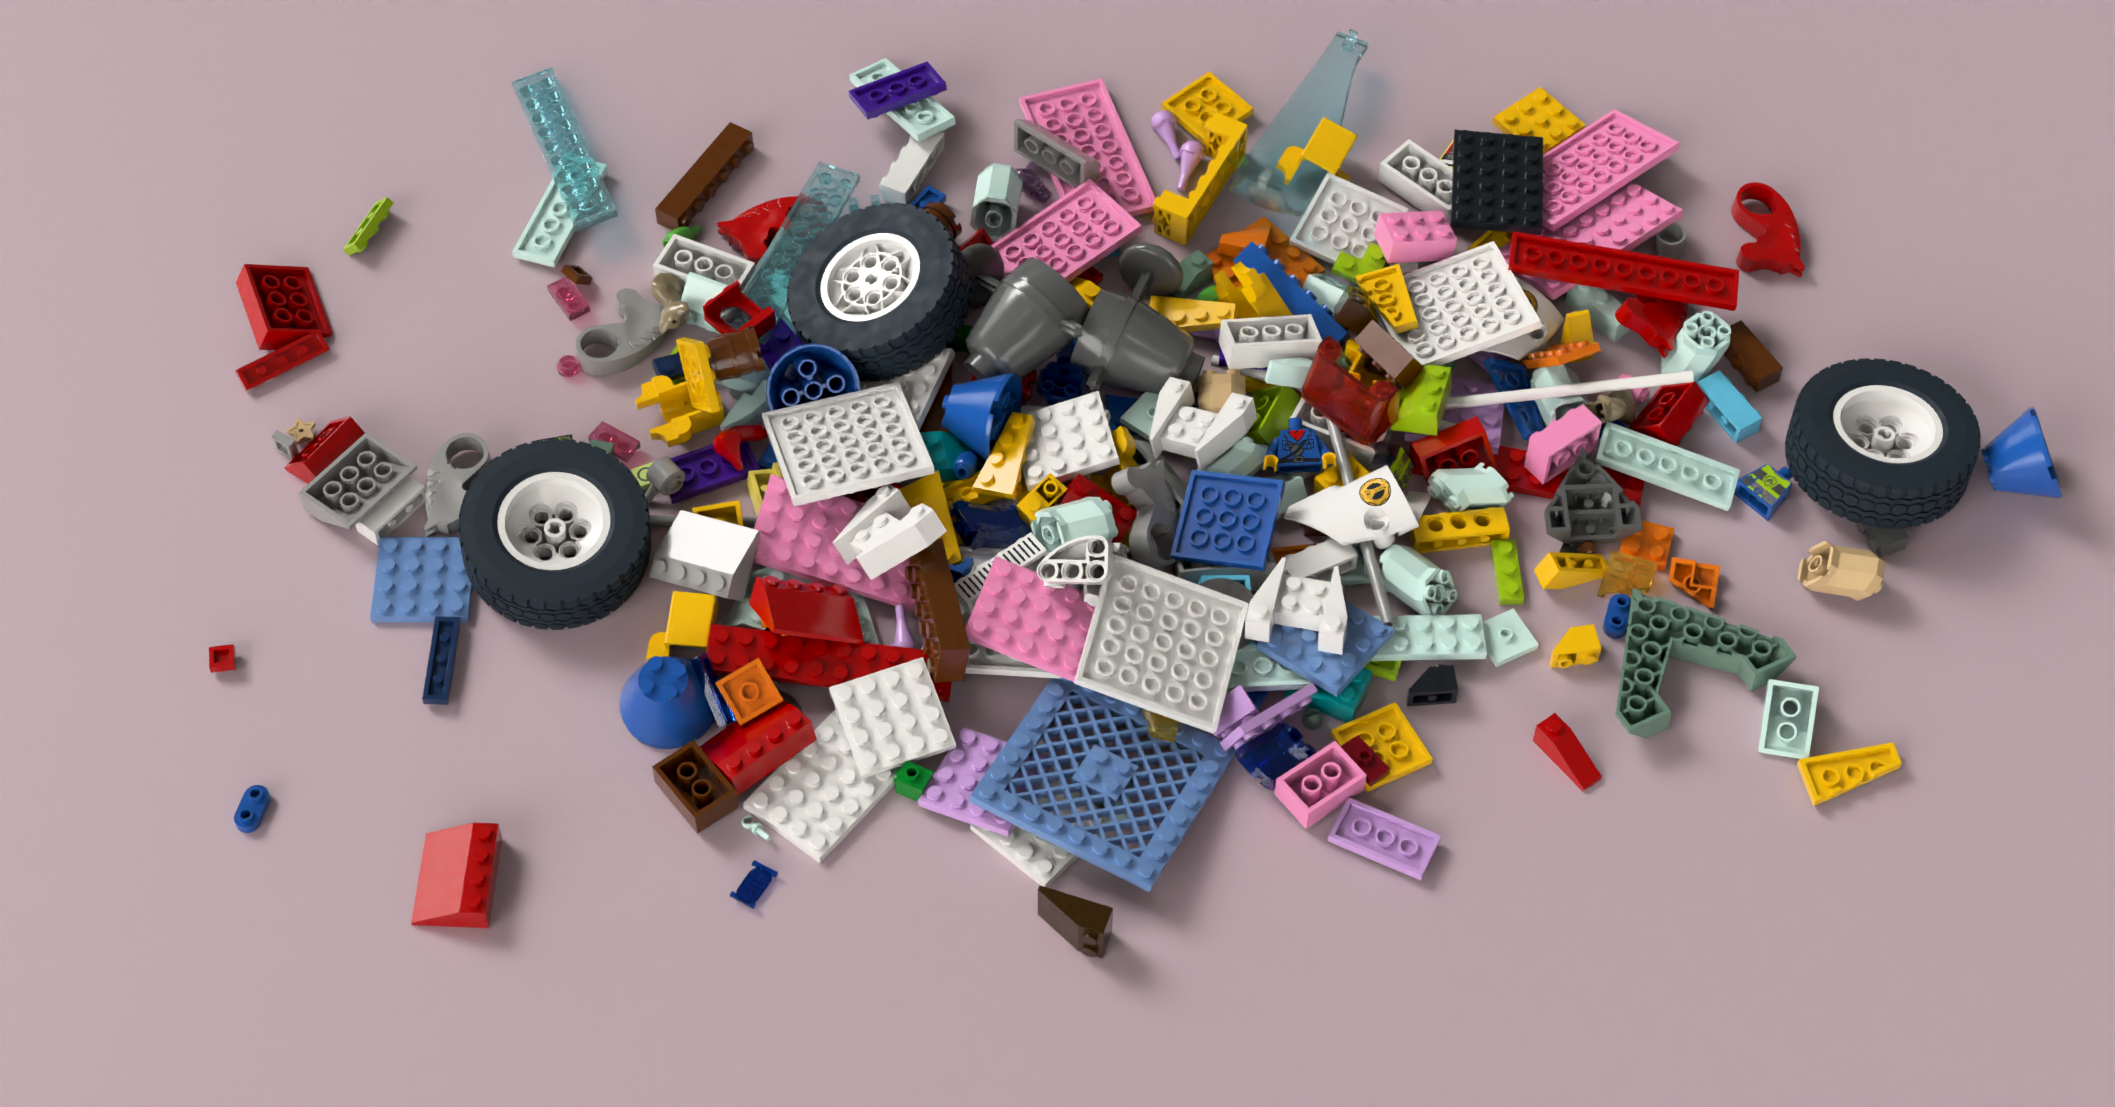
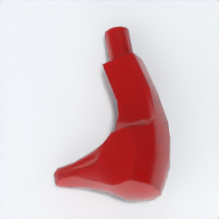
(728, 442)

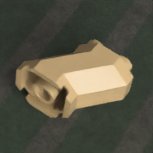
(1216, 388)
(1842, 571)

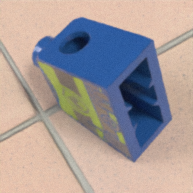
(1765, 489)

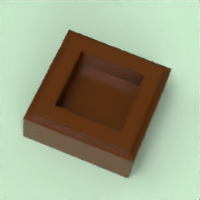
(576, 274)

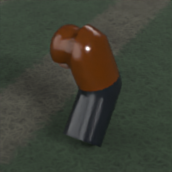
(1584, 548)

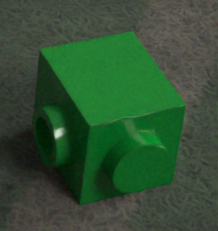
(912, 780)

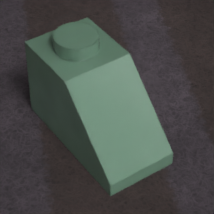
(1196, 273)

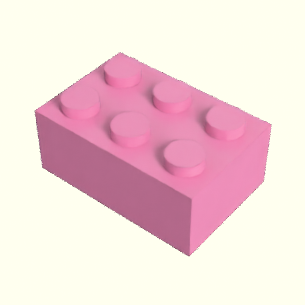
(1415, 236)
(1561, 442)
(1320, 784)

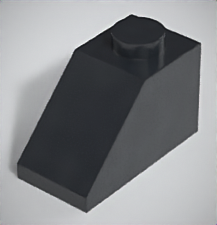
(1434, 687)

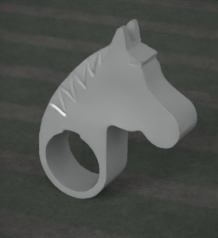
(631, 339)
(447, 486)
(1156, 512)

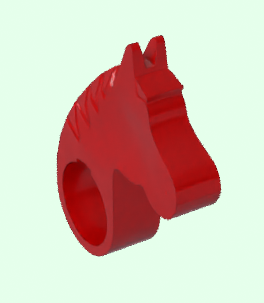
(756, 227)
(1776, 233)
(1654, 320)

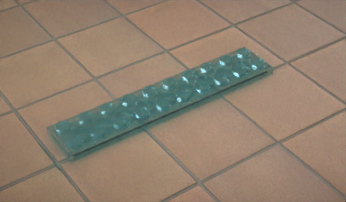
(564, 149)
(814, 209)

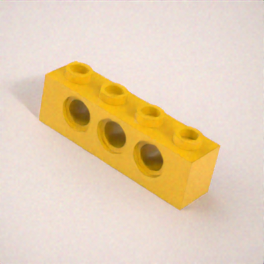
(1441, 530)

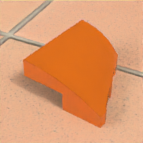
(1235, 242)
(1695, 579)

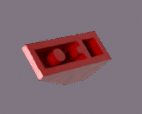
(1565, 750)

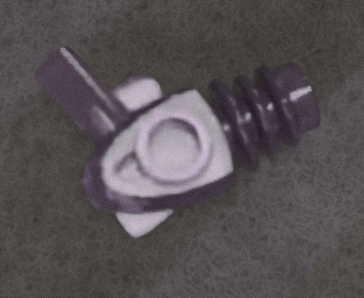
(1032, 183)

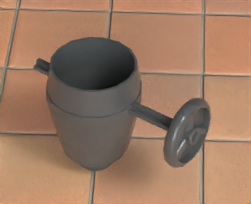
(1025, 317)
(1128, 340)

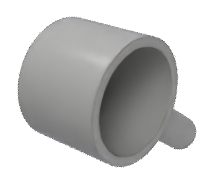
(1670, 241)
(664, 477)

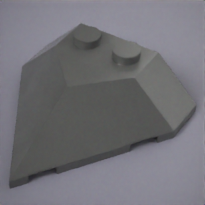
(1590, 507)

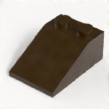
(1356, 310)
(1077, 920)

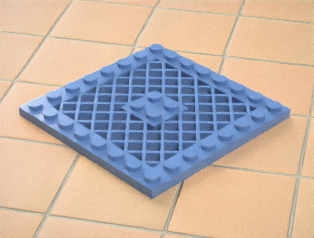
(1105, 778)

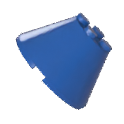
(809, 375)
(981, 409)
(2022, 459)
(665, 703)

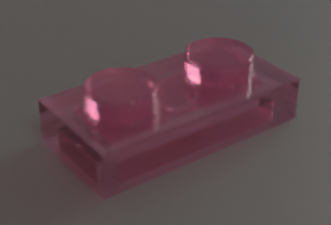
(568, 298)
(624, 445)

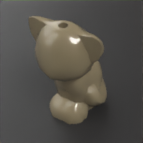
(669, 291)
(1616, 406)

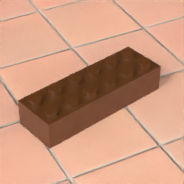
(938, 613)

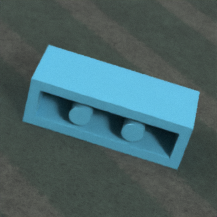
(1729, 407)

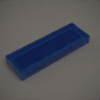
(707, 679)

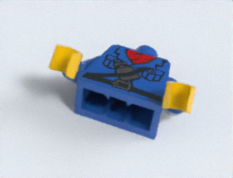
(1298, 450)

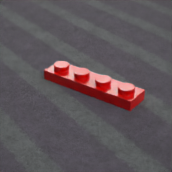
(282, 360)

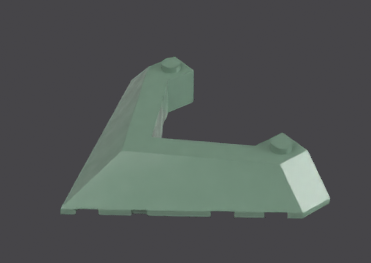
(1667, 630)

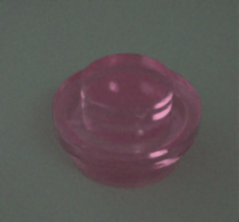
(568, 366)

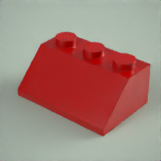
(1671, 412)
(324, 448)
(1454, 448)
(1082, 487)

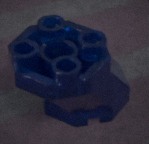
(1061, 382)
(987, 524)
(1274, 753)

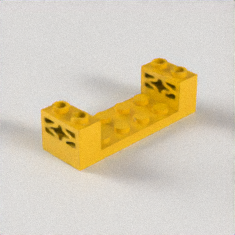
(1180, 216)

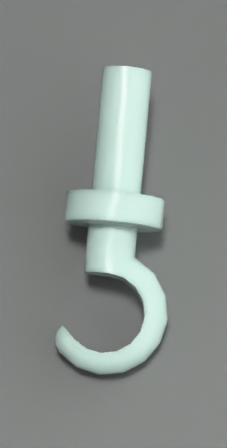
(757, 828)

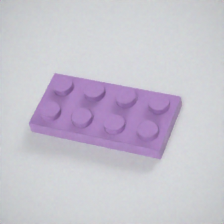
(1269, 717)
(1384, 838)

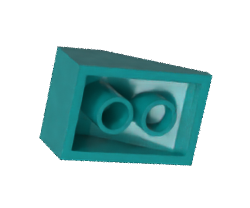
(943, 451)
(1347, 703)

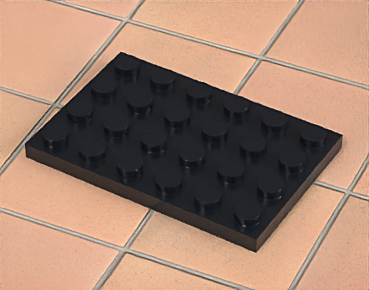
(1497, 182)

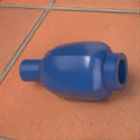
(965, 464)

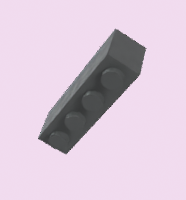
(1884, 540)

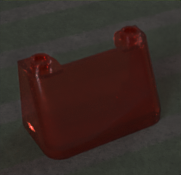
(1345, 400)

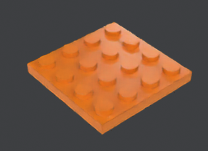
(1295, 260)

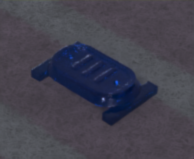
(754, 884)

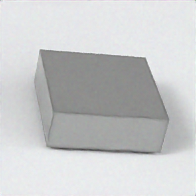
(285, 444)

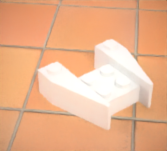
(1194, 431)
(887, 532)
(1299, 604)

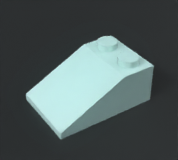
(1788, 719)

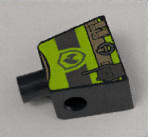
(1396, 459)

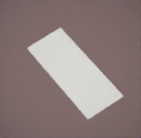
(1417, 502)

